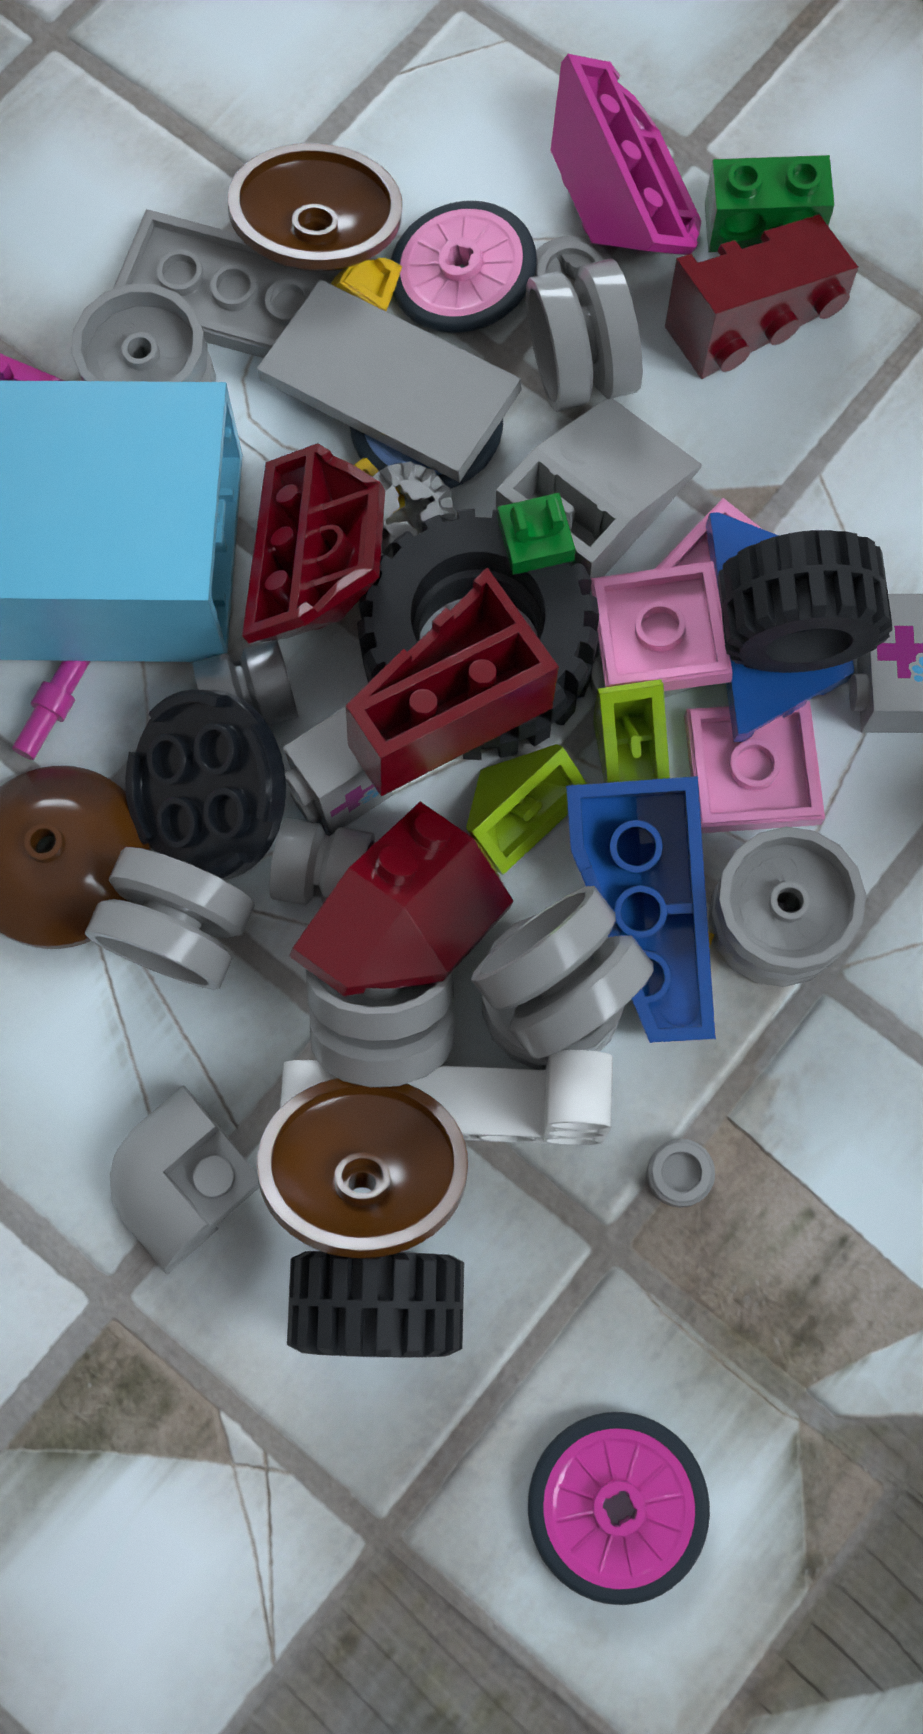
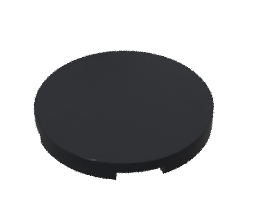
(207, 782)

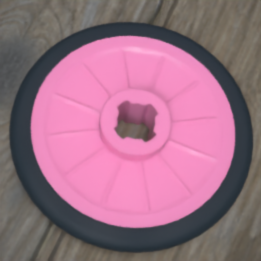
(457, 299)

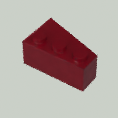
(757, 293)
(452, 690)

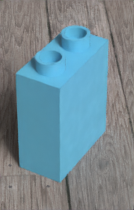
(117, 520)

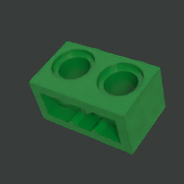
(764, 194)

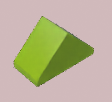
(632, 732)

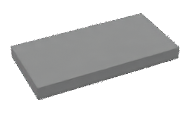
(234, 290)
(390, 380)

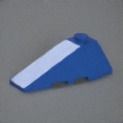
(647, 862)

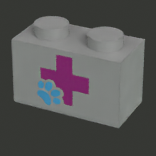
(891, 676)
(328, 777)

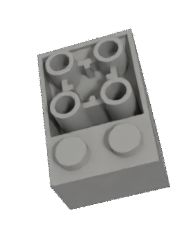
(610, 478)

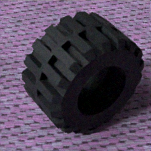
(804, 601)
(376, 1305)

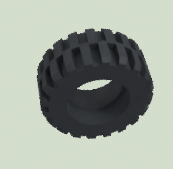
(441, 569)

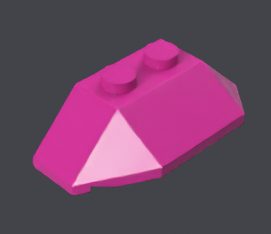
(618, 164)

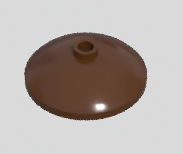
(314, 206)
(54, 893)
(367, 1138)

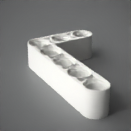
(550, 1106)

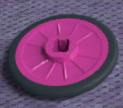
(641, 1552)

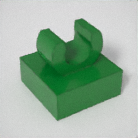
(536, 533)

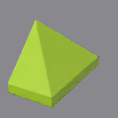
(520, 803)

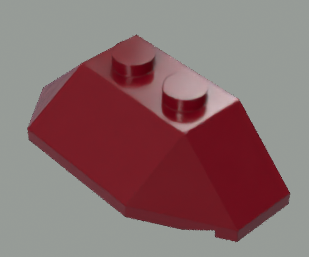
(312, 544)
(405, 909)

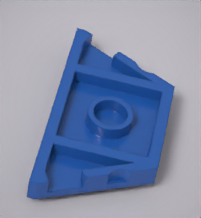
(754, 694)

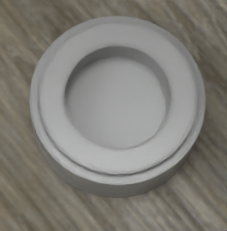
(680, 1173)

